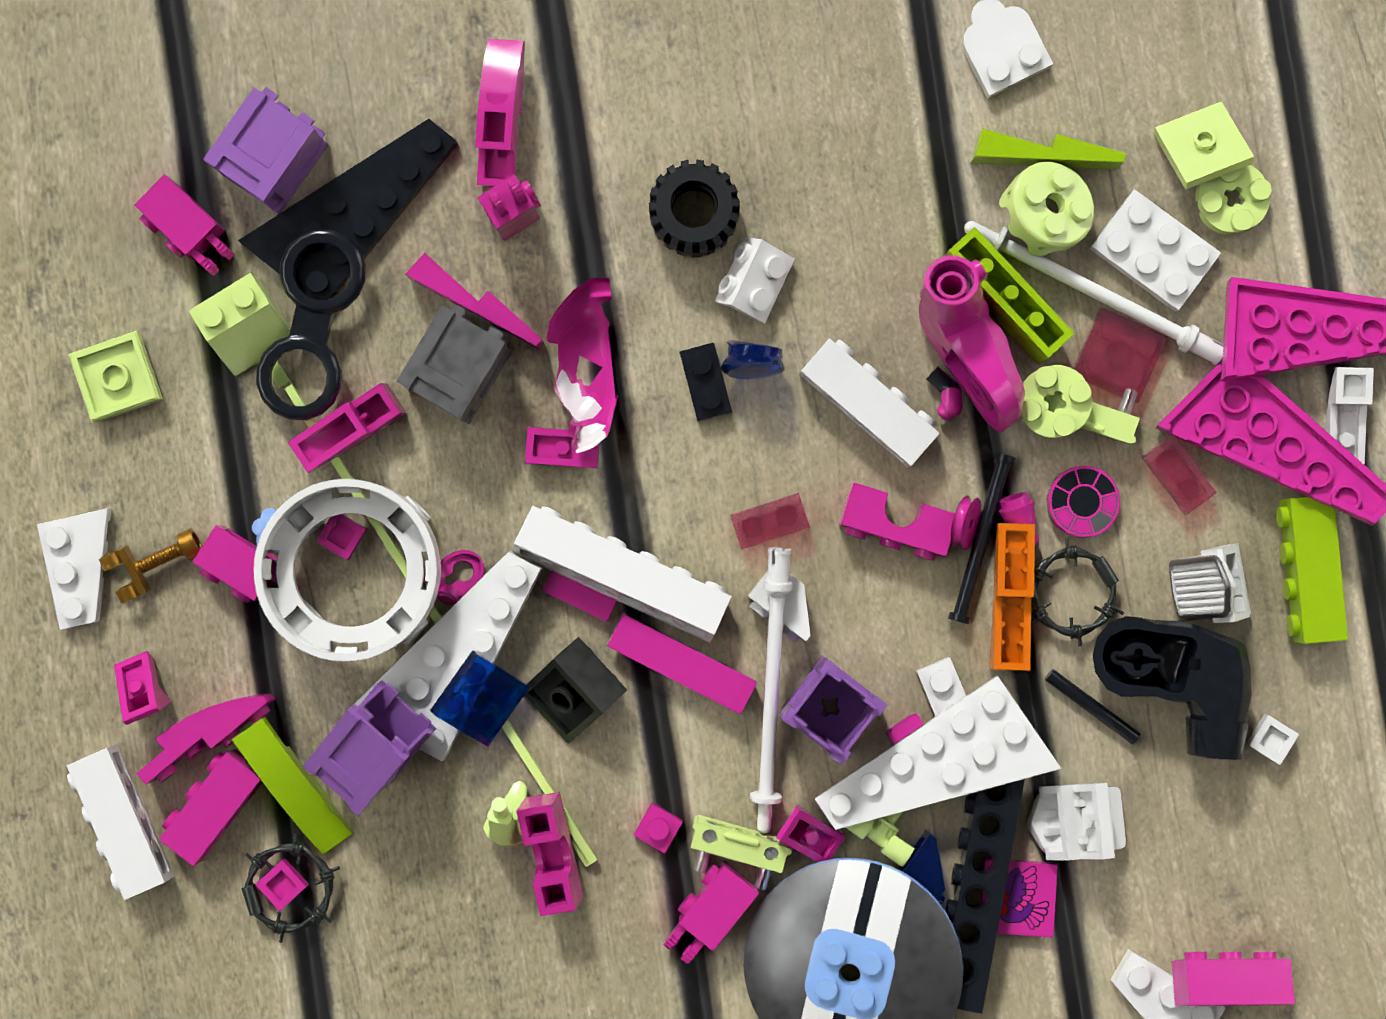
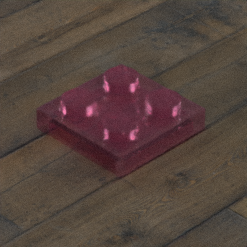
(1119, 354)

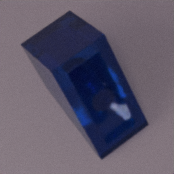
(925, 865)

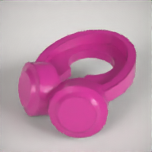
(452, 593)

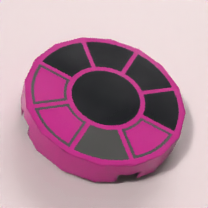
(1083, 501)

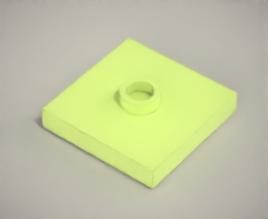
(1203, 145)
(115, 376)

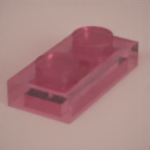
(1179, 474)
(769, 521)

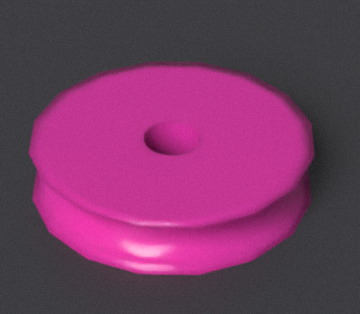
(965, 522)

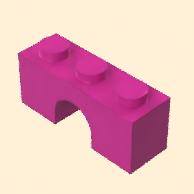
(866, 515)
(556, 876)

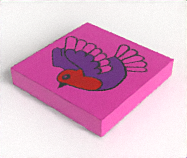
(1028, 898)

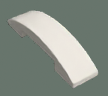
(1347, 408)

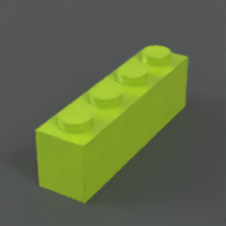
(1013, 300)
(1312, 571)

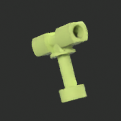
(884, 833)

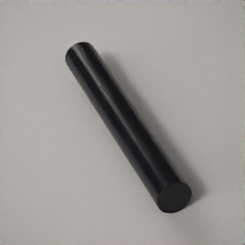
(1092, 706)

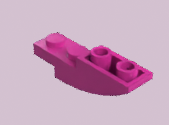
(499, 110)
(213, 725)

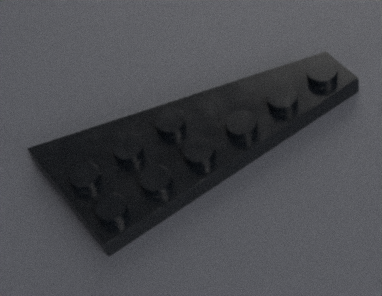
(357, 204)

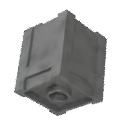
(456, 363)

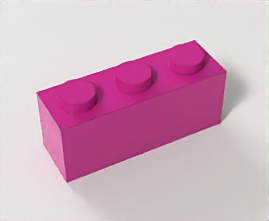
(211, 807)
(1232, 980)

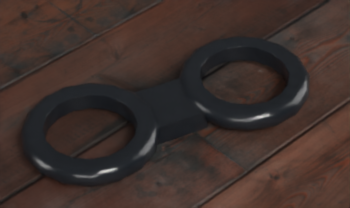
(311, 324)

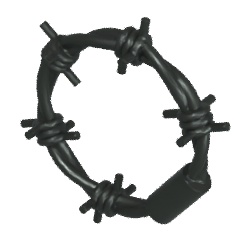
(1107, 576)
(253, 900)

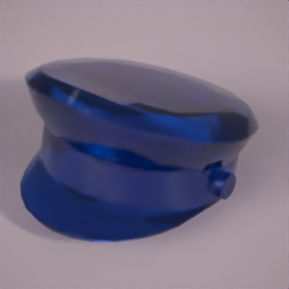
(752, 361)

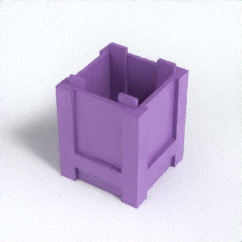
(267, 149)
(837, 731)
(369, 747)

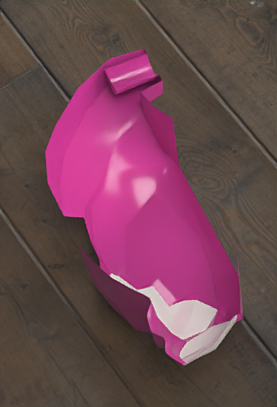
(582, 331)

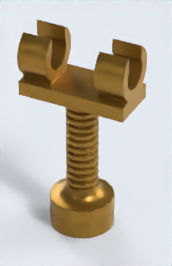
(187, 545)

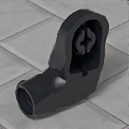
(1186, 667)

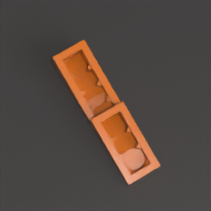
(1012, 597)

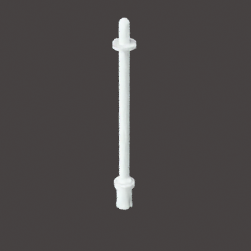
(1186, 337)
(777, 588)

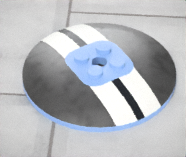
(860, 917)

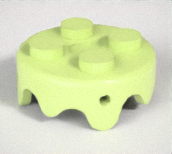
(1031, 218)

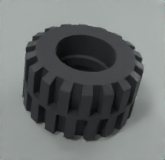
(694, 178)

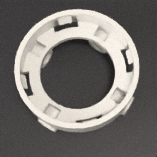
(297, 618)

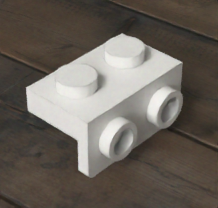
(754, 278)

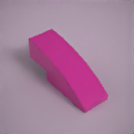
(347, 427)

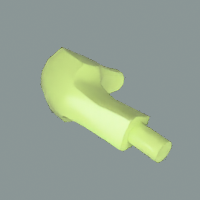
(502, 820)

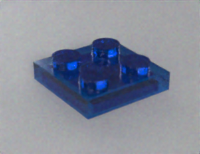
(479, 698)

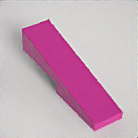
(488, 308)
(682, 663)

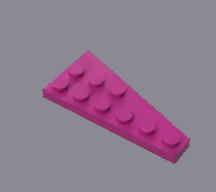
(1296, 327)
(1271, 436)

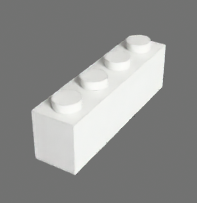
(869, 402)
(119, 822)

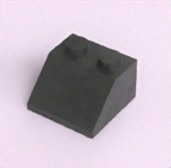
(574, 690)

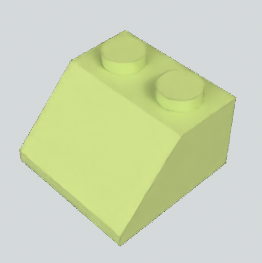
(241, 323)

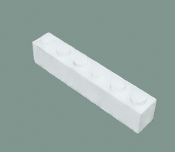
(621, 573)

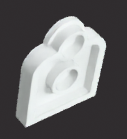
(1003, 47)

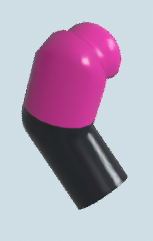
(950, 394)

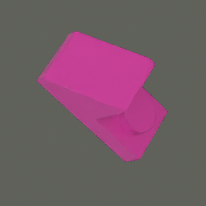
(139, 688)
(810, 835)

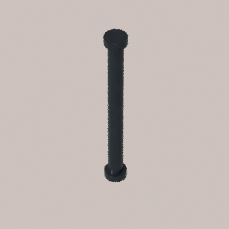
(981, 537)

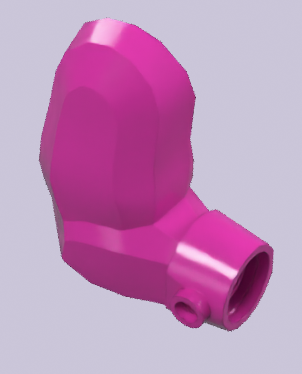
(969, 341)

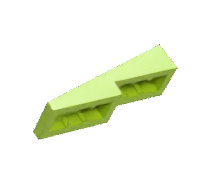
(1002, 149)

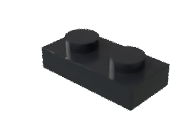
(705, 382)

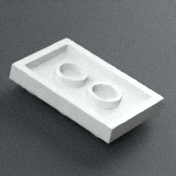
(1155, 250)

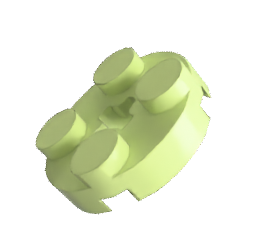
(1227, 220)
(1074, 392)

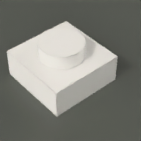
(1272, 739)

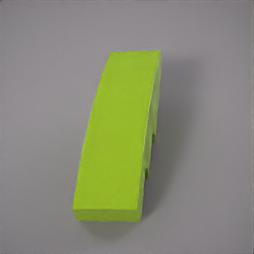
(292, 786)

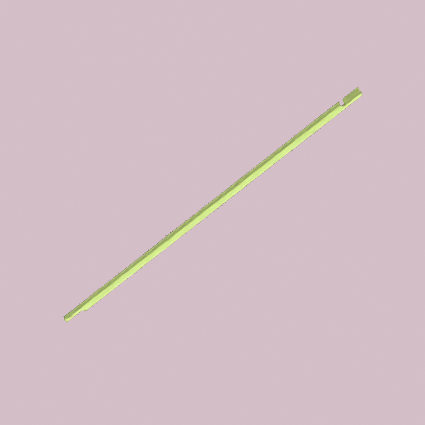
(578, 842)

